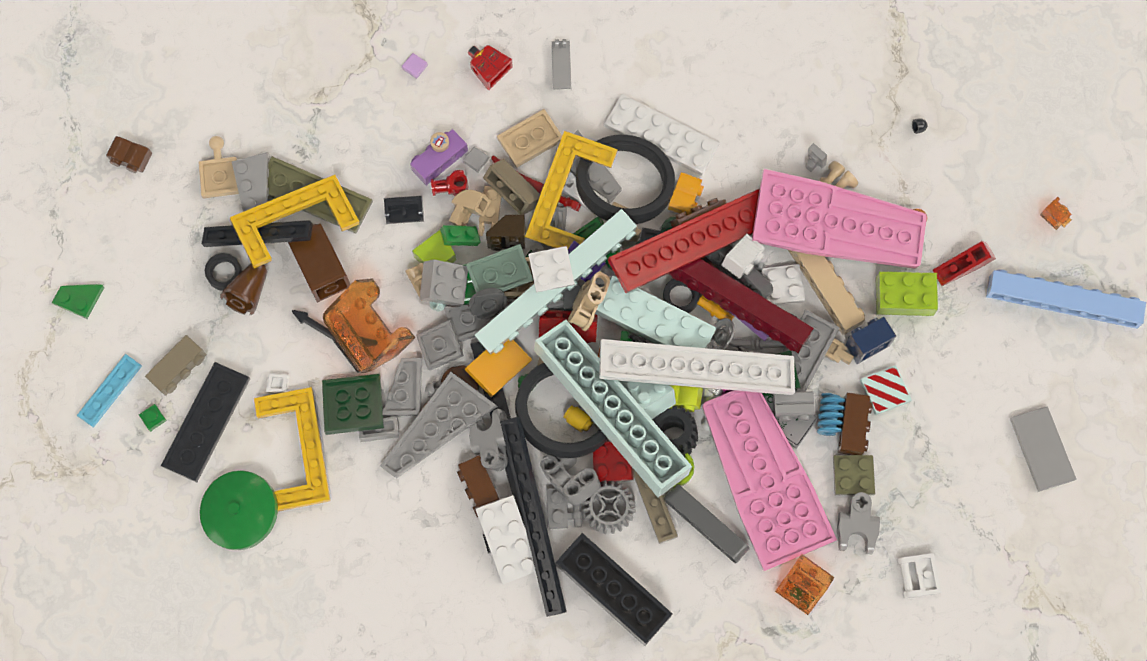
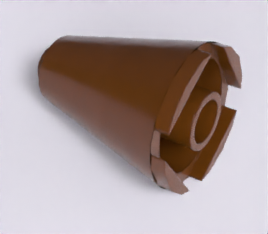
(245, 290)

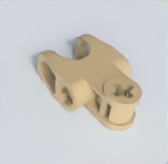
(588, 301)

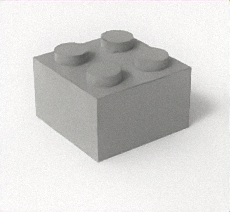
(443, 282)

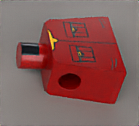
(489, 65)

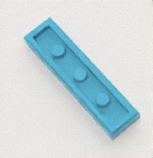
(109, 390)

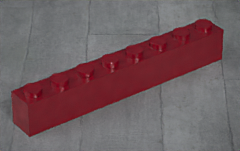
(745, 304)

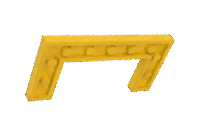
(569, 147)
(249, 220)
(304, 405)

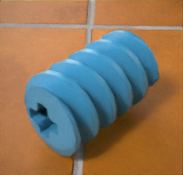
(830, 414)

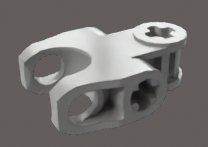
(490, 442)
(858, 522)

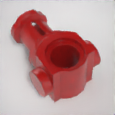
(448, 184)

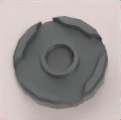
(488, 303)

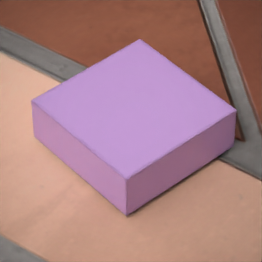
(414, 65)

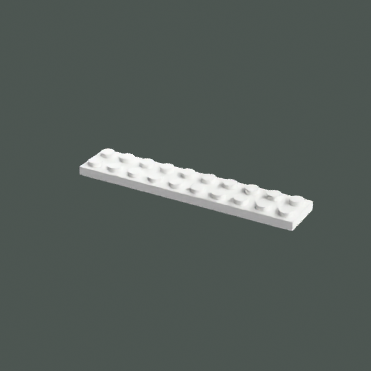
(696, 367)

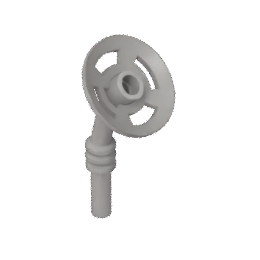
(725, 337)

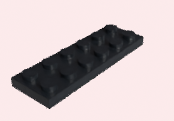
(205, 422)

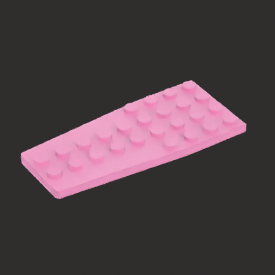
(836, 222)
(766, 479)

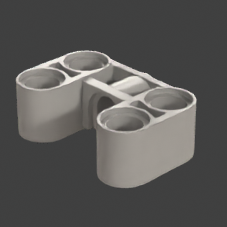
(567, 484)

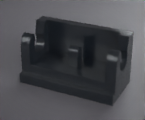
(404, 209)

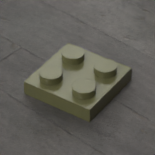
(853, 474)

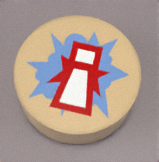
(439, 142)

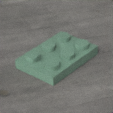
(500, 270)

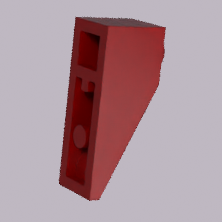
(964, 263)

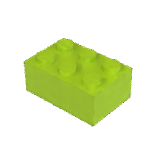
(906, 293)

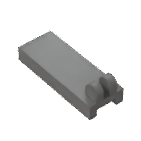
(561, 64)

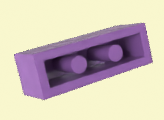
(432, 163)

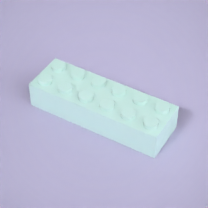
(653, 318)

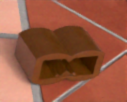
(128, 154)

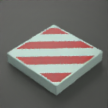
(886, 390)

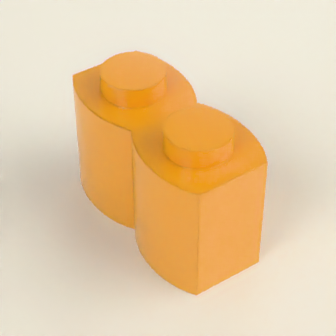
(685, 193)

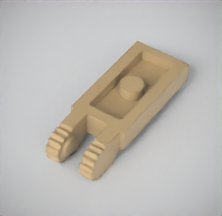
(493, 211)

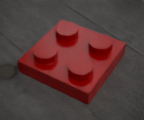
(611, 464)

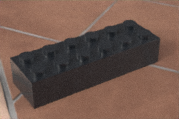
(613, 589)

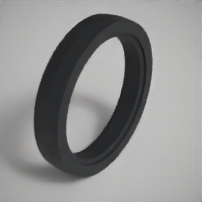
(641, 147)
(535, 437)

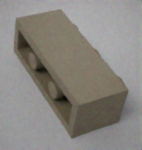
(512, 187)
(176, 365)

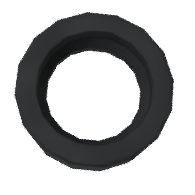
(213, 262)
(666, 295)

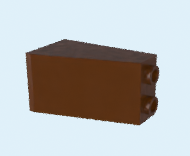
(320, 265)

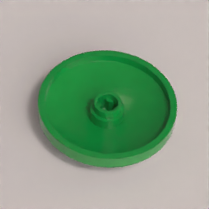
(238, 510)

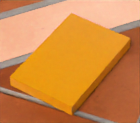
(498, 369)

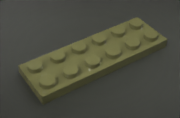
(287, 178)

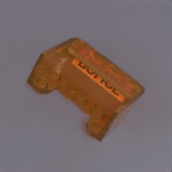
(361, 329)

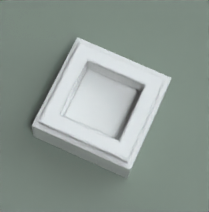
(277, 383)

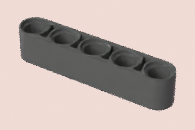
(753, 281)
(706, 523)

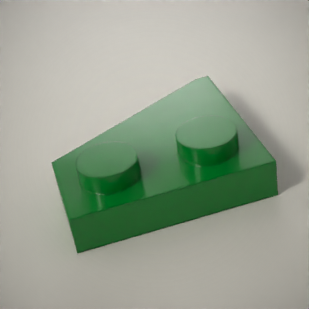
(78, 298)

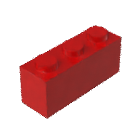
(552, 318)

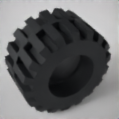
(682, 420)

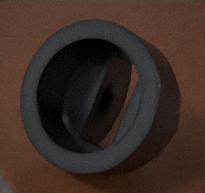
(919, 125)

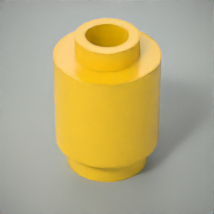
(578, 419)

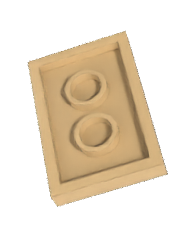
(530, 138)

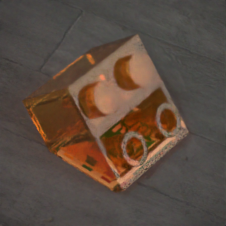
(804, 584)

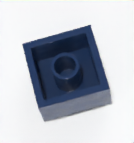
(870, 339)

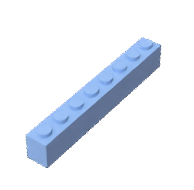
(1066, 299)

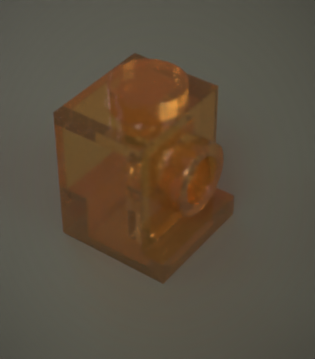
(1056, 214)

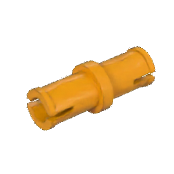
(714, 309)

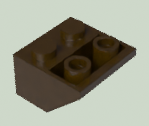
(507, 233)

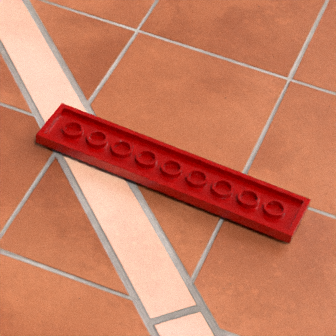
(685, 243)

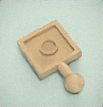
(217, 175)

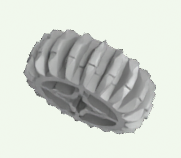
(621, 494)

